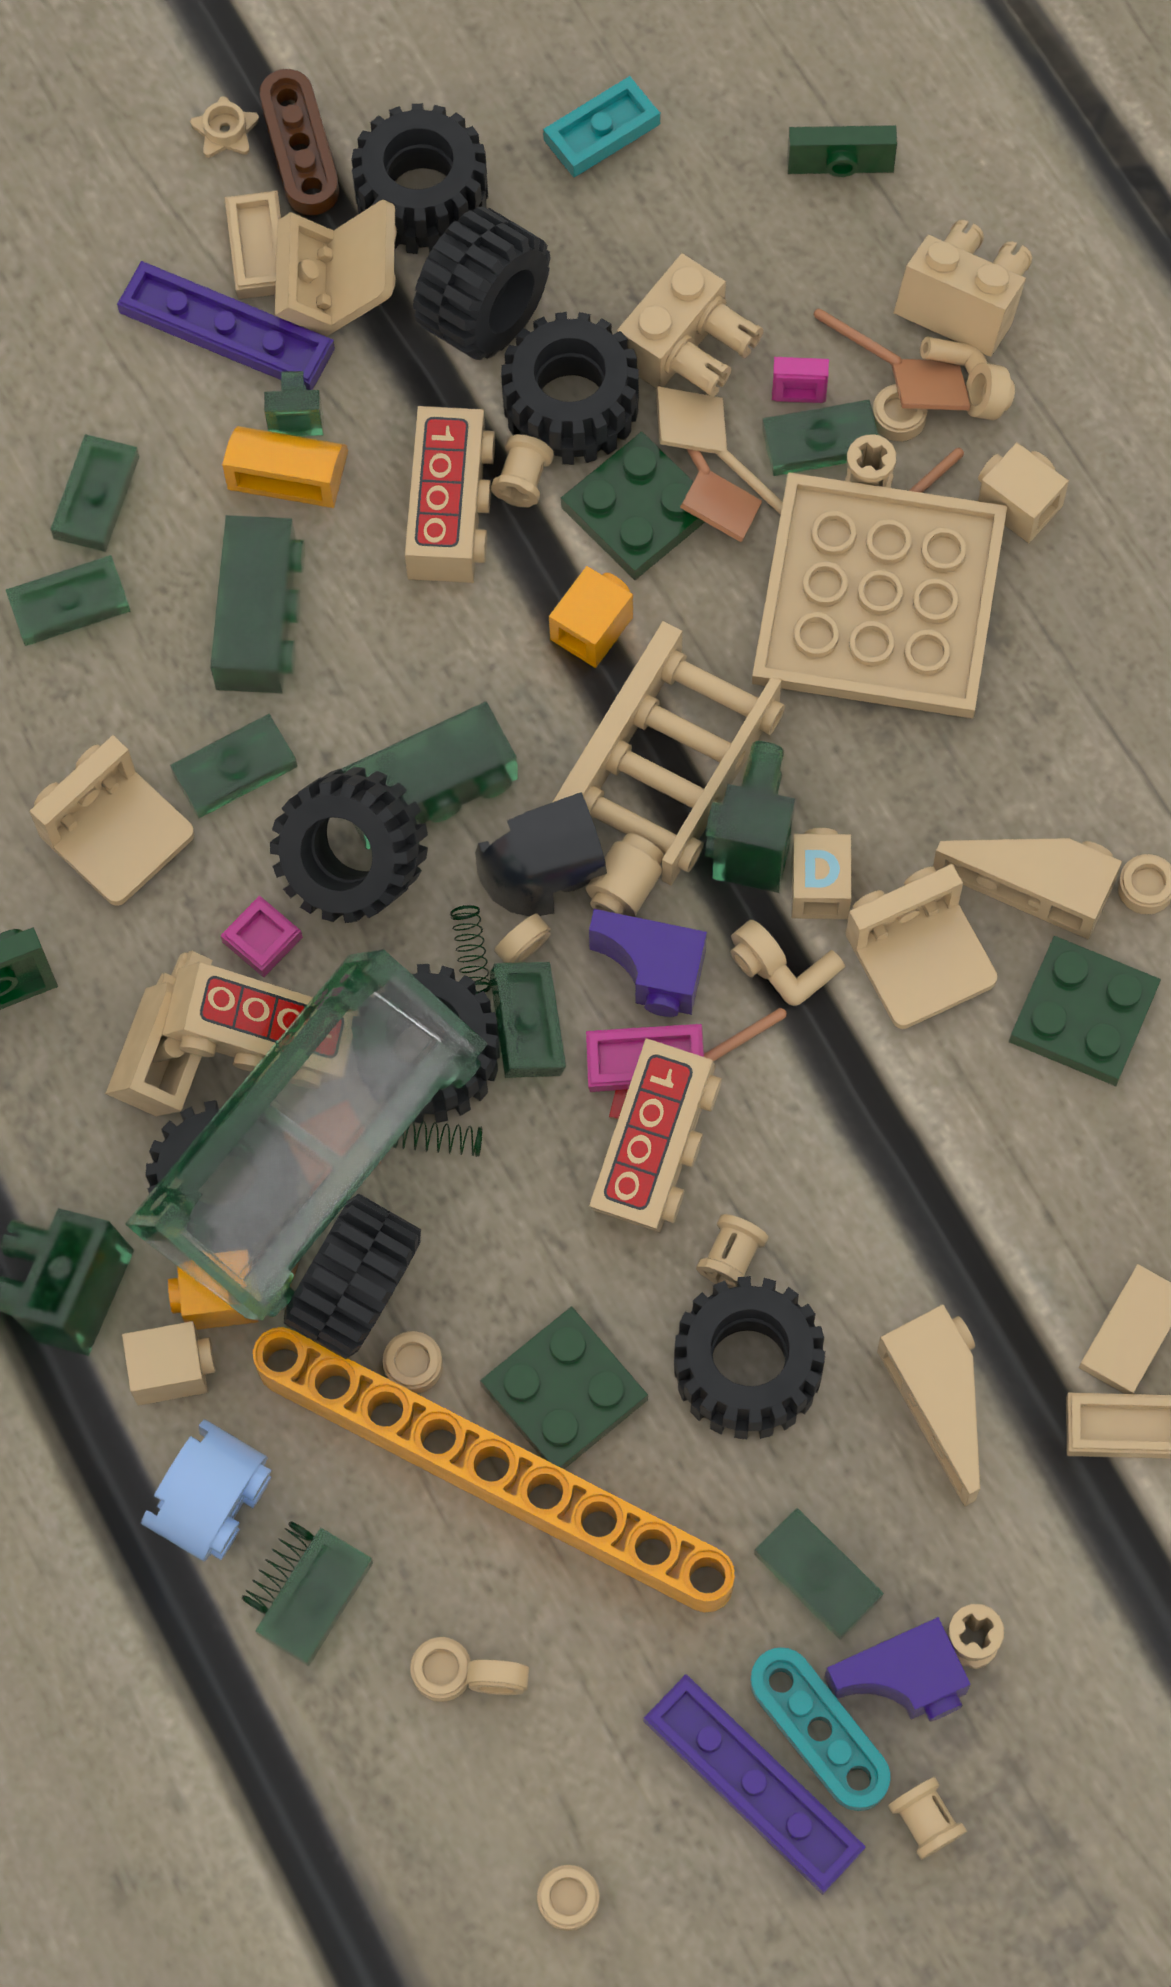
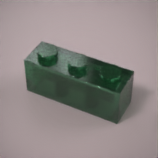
(256, 604)
(447, 764)

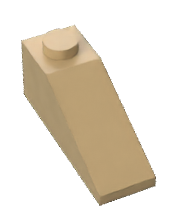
(1043, 877)
(936, 1379)

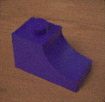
(658, 957)
(911, 1669)

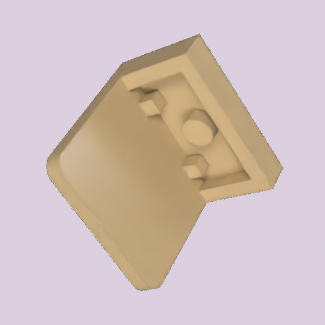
(337, 274)
(110, 823)
(919, 947)

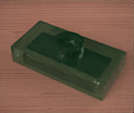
(816, 436)
(95, 493)
(68, 600)
(233, 766)
(527, 1019)
(818, 1573)
(314, 1596)

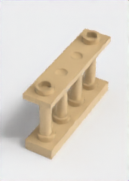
(638, 707)

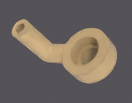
(988, 385)
(760, 954)

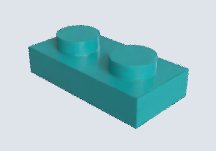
(601, 126)

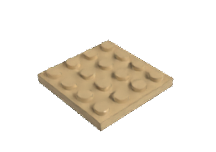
(880, 595)

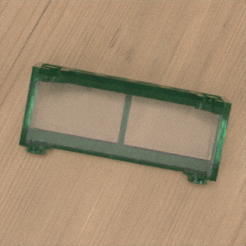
(306, 1132)

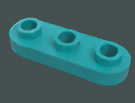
(812, 1701)

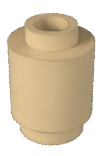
(630, 876)

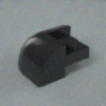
(541, 855)

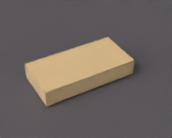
(254, 242)
(1131, 1332)
(1118, 1425)

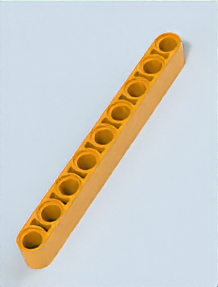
(509, 1493)

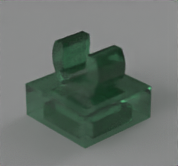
(294, 408)

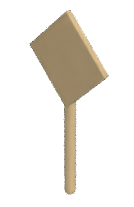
(699, 424)

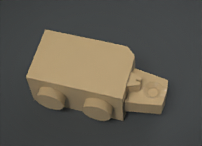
(152, 1067)

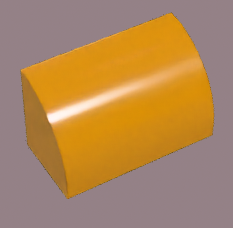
(284, 466)

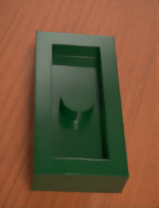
(842, 150)

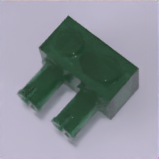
(753, 825)
(71, 1278)

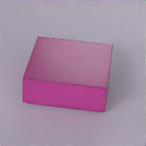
(800, 379)
(261, 936)

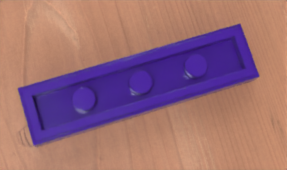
(224, 325)
(754, 1784)

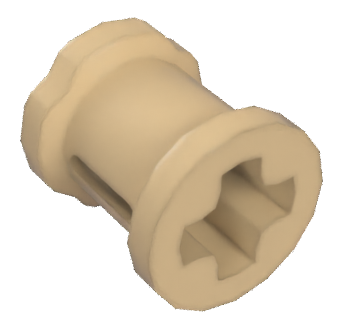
(875, 462)
(522, 470)
(732, 1250)
(976, 1617)
(927, 1818)

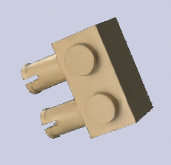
(960, 292)
(676, 319)

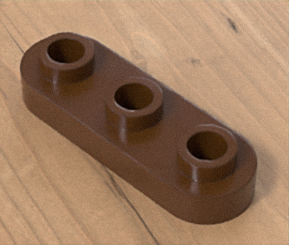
(295, 126)

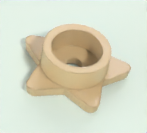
(224, 114)

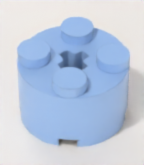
(206, 1492)

